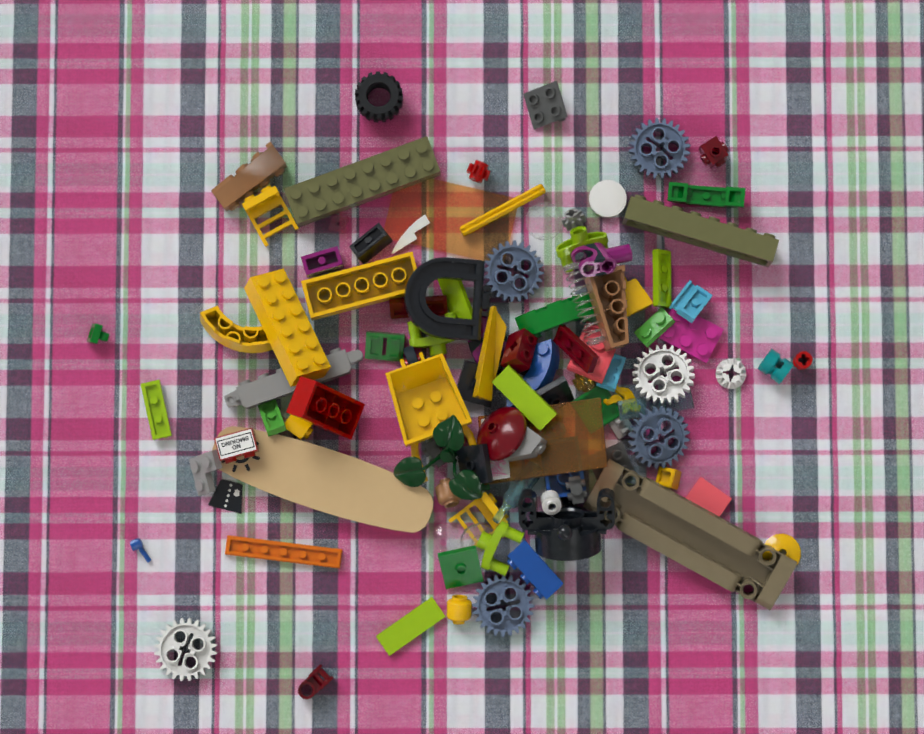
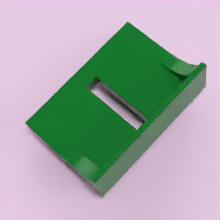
(374, 346)

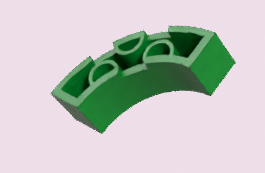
(553, 315)

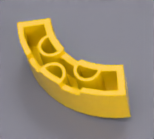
(233, 336)

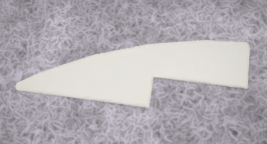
(409, 235)

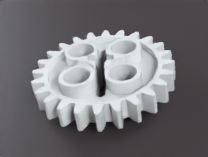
(671, 389)
(170, 642)

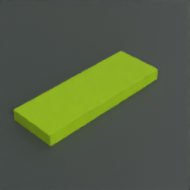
(456, 298)
(524, 397)
(410, 626)

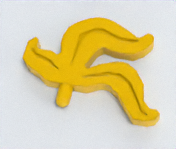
(625, 392)

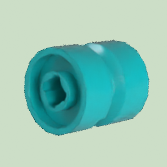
(768, 365)

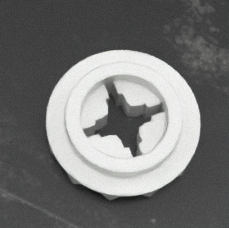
(723, 378)

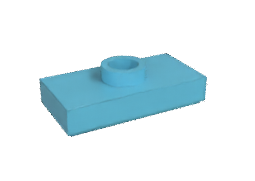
(613, 373)

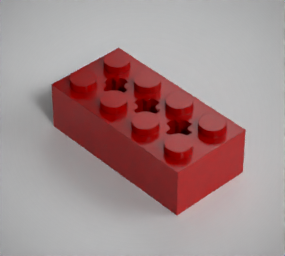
(325, 407)

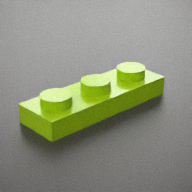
(661, 278)
(156, 409)

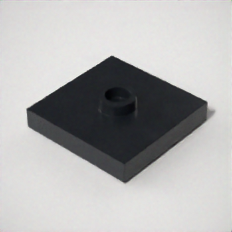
(467, 383)
(556, 392)
(477, 460)

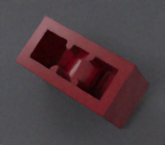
(519, 350)

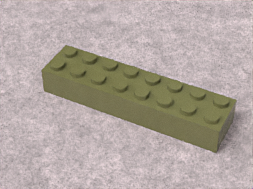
(362, 181)
(700, 231)

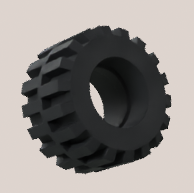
(374, 81)

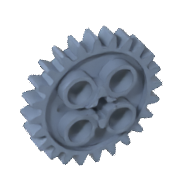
(648, 161)
(508, 287)
(664, 452)
(507, 623)

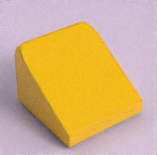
(668, 477)

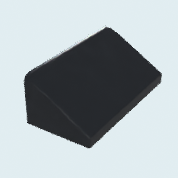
(371, 243)

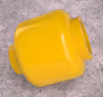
(459, 609)

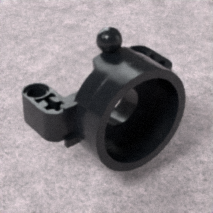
(570, 532)

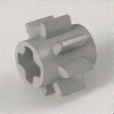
(573, 219)

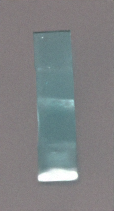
(631, 408)

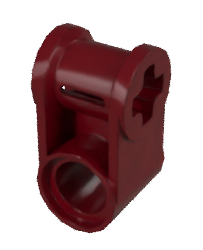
(315, 681)

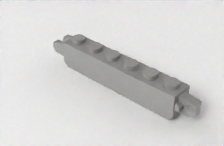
(276, 386)

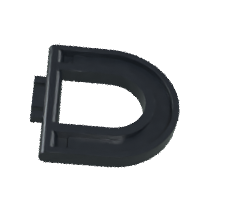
(440, 326)

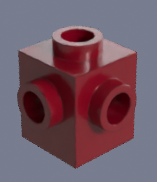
(710, 147)

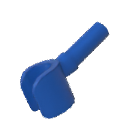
(137, 544)

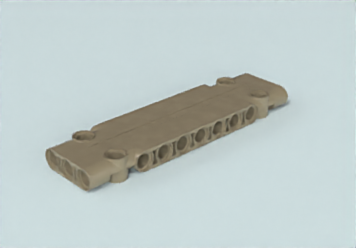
(693, 536)

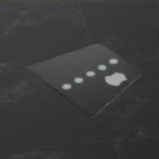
(228, 496)

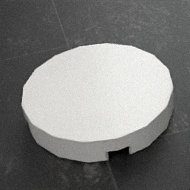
(607, 198)

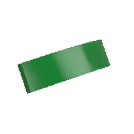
(706, 196)

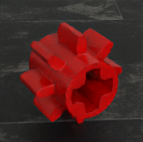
(478, 171)

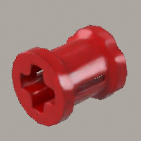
(807, 356)

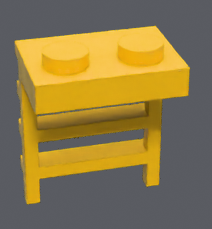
(263, 203)
(486, 506)

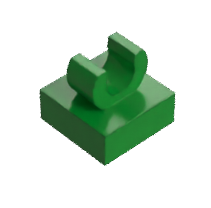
(95, 334)

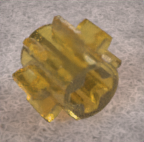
(583, 383)

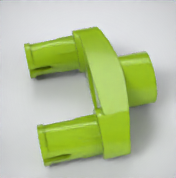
(578, 238)
(435, 345)
(490, 542)

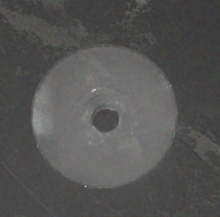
(438, 532)

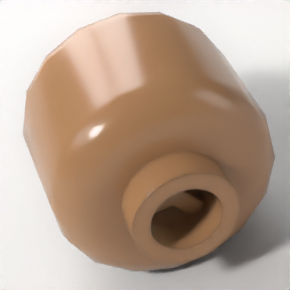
(444, 494)

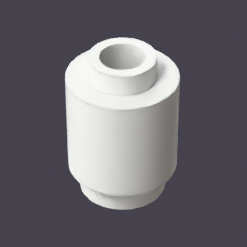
(551, 502)

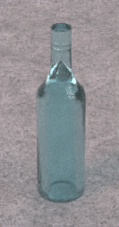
(512, 495)

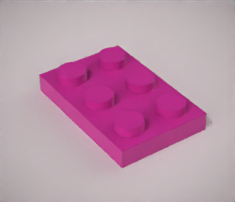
(694, 338)

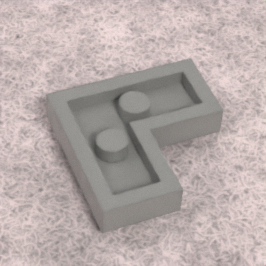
(201, 468)

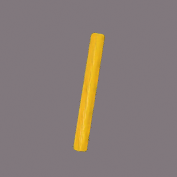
(502, 210)

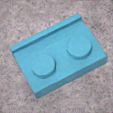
(691, 301)

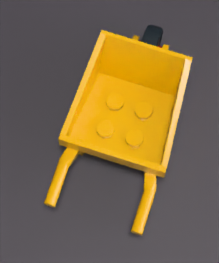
(424, 397)

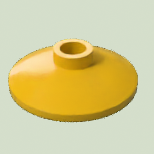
(785, 542)

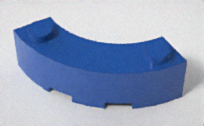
(543, 366)

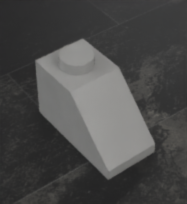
(530, 447)

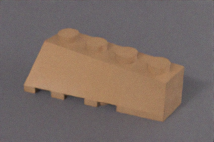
(249, 178)
(611, 306)

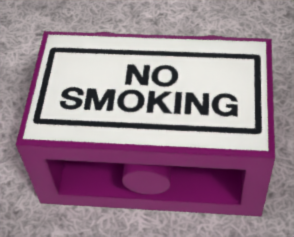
(322, 262)

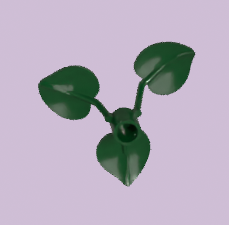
(451, 437)

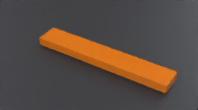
(283, 551)

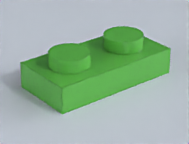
(654, 327)
(272, 417)

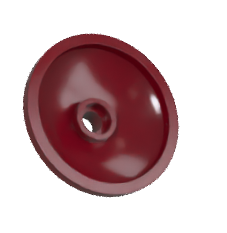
(502, 432)

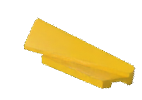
(489, 355)

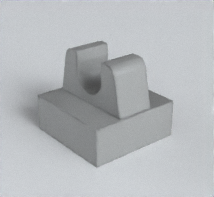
(620, 428)

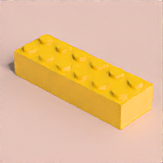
(358, 286)
(287, 326)

